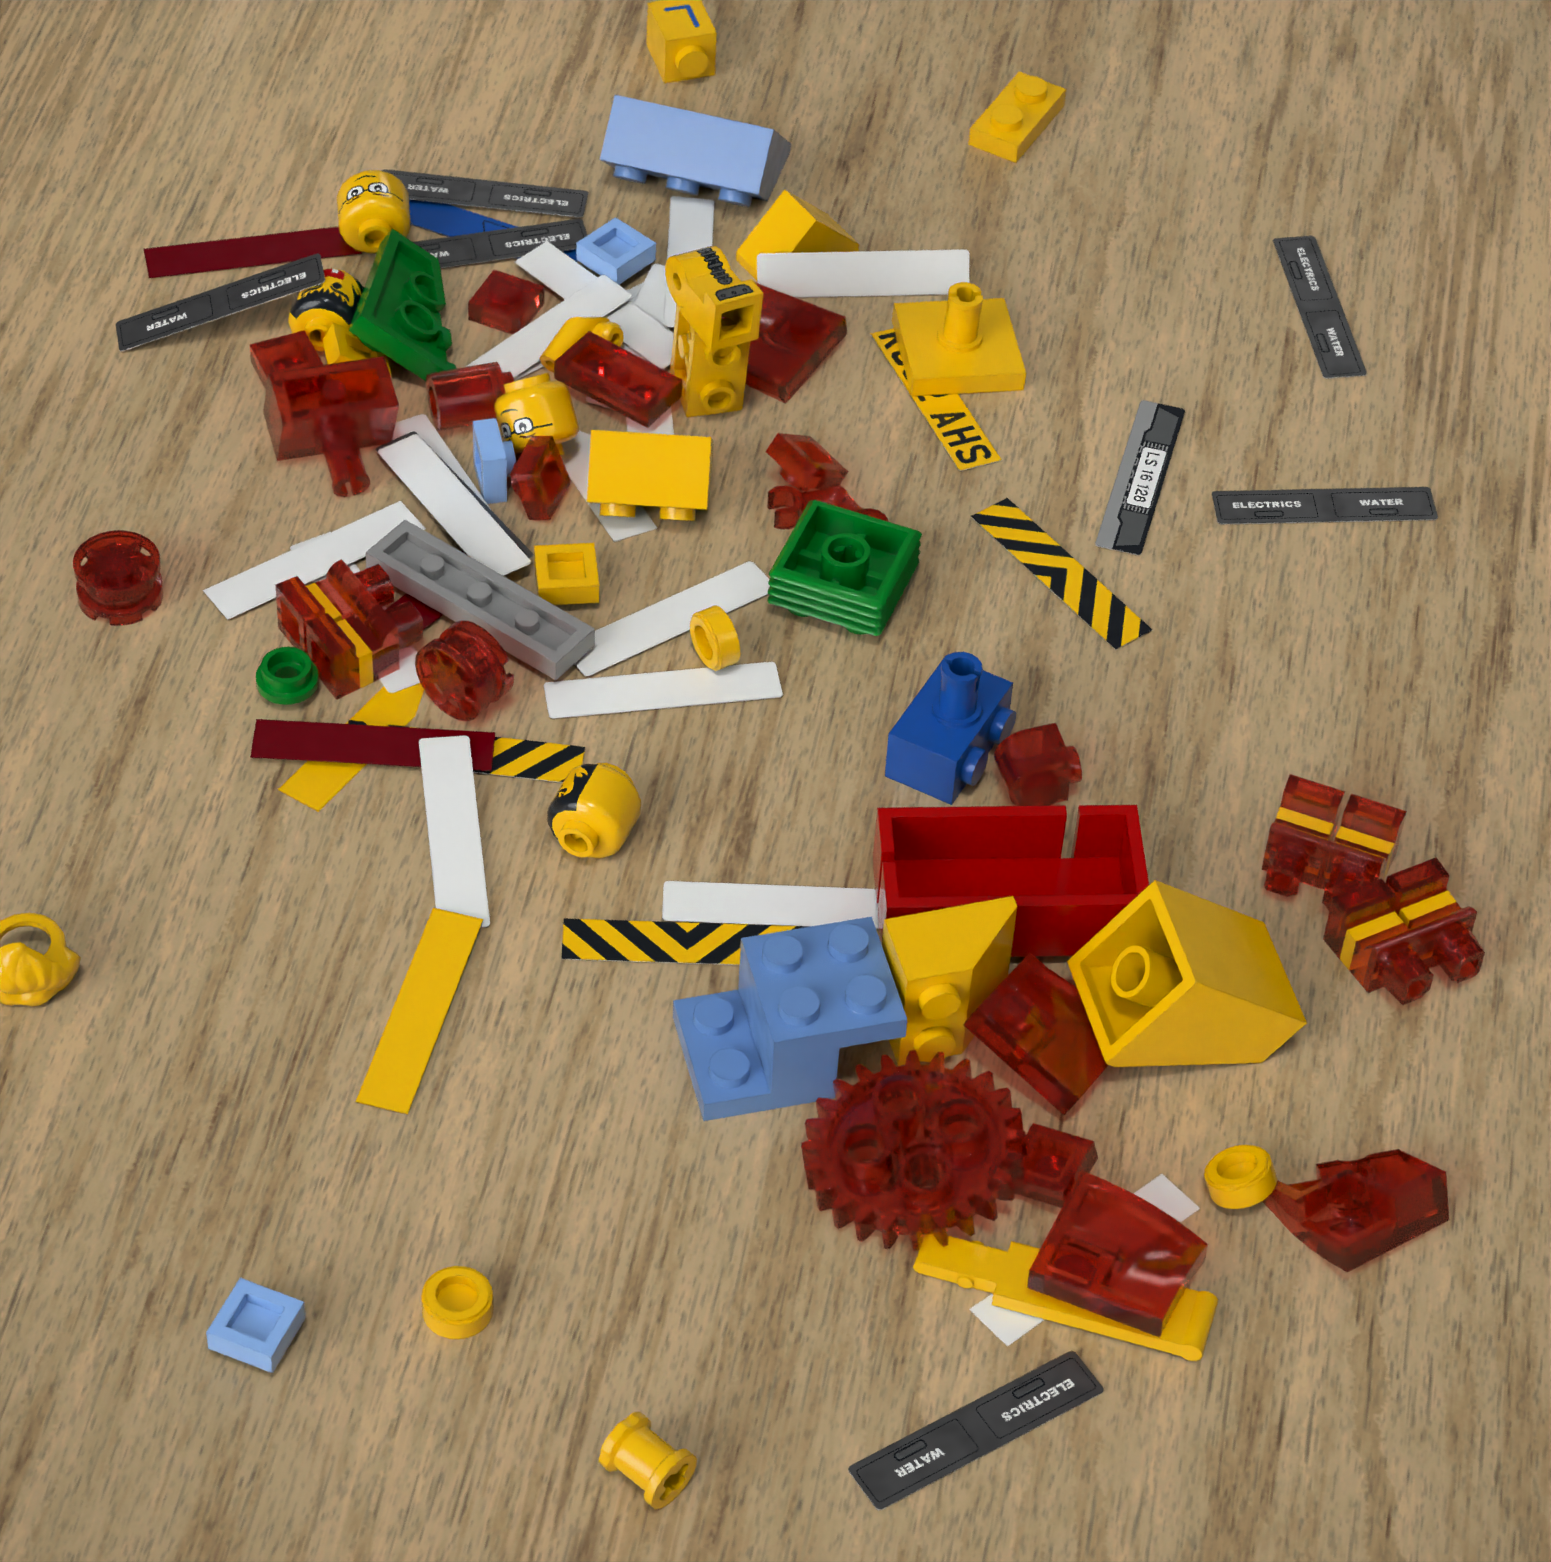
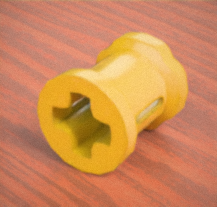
(647, 1460)

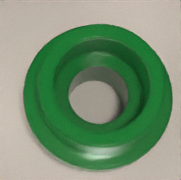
(287, 676)

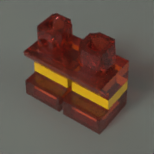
(346, 627)
(1303, 846)
(1401, 930)

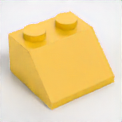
(649, 472)
(945, 969)

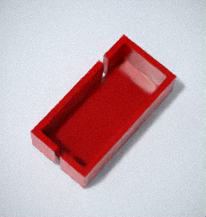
(986, 853)

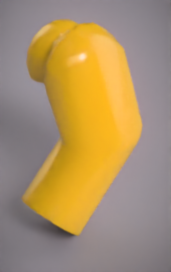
(575, 329)

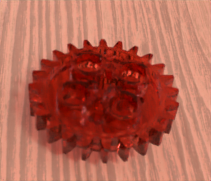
(910, 1132)

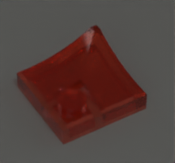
(790, 343)
(1041, 1032)
(1117, 1256)

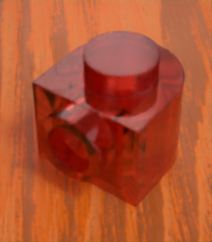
(1037, 766)

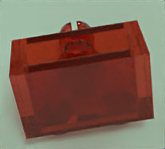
(332, 414)

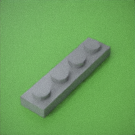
(475, 593)

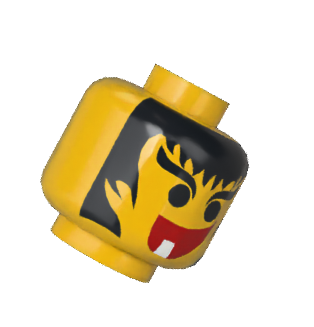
(323, 304)
(595, 808)

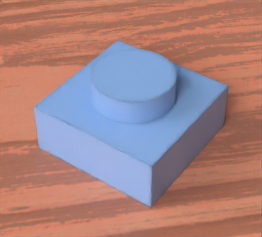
(616, 251)
(492, 460)
(256, 1325)

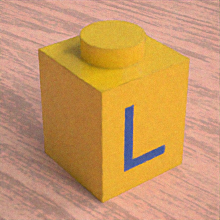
(681, 39)

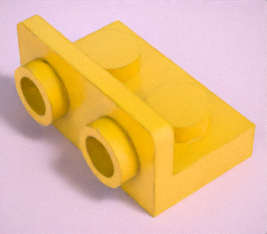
(710, 379)

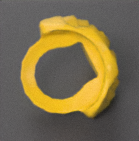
(29, 975)

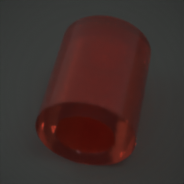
(465, 394)

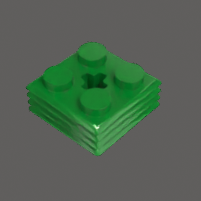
(844, 568)

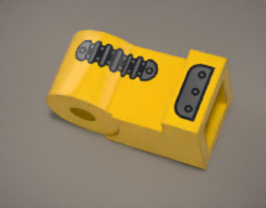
(710, 290)

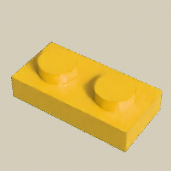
(1017, 117)

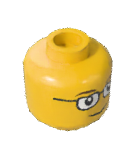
(370, 207)
(536, 409)

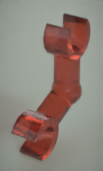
(796, 503)

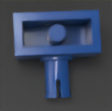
(950, 728)

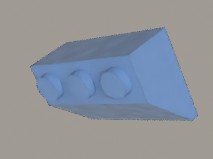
(693, 151)

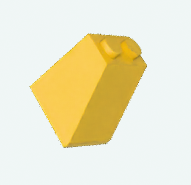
(1184, 984)

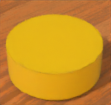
(715, 638)
(1240, 1176)
(457, 1302)

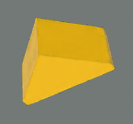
(793, 228)

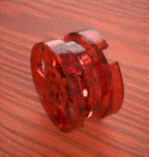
(117, 577)
(466, 668)

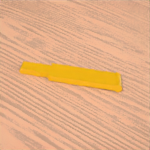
(1006, 1276)

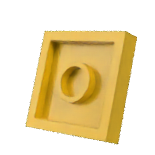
(958, 344)

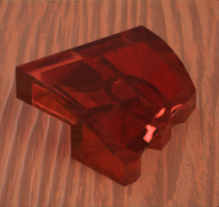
(1363, 1206)

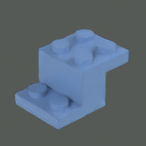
(792, 1011)

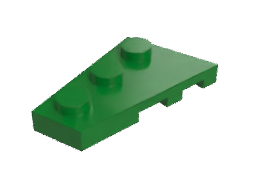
(403, 307)

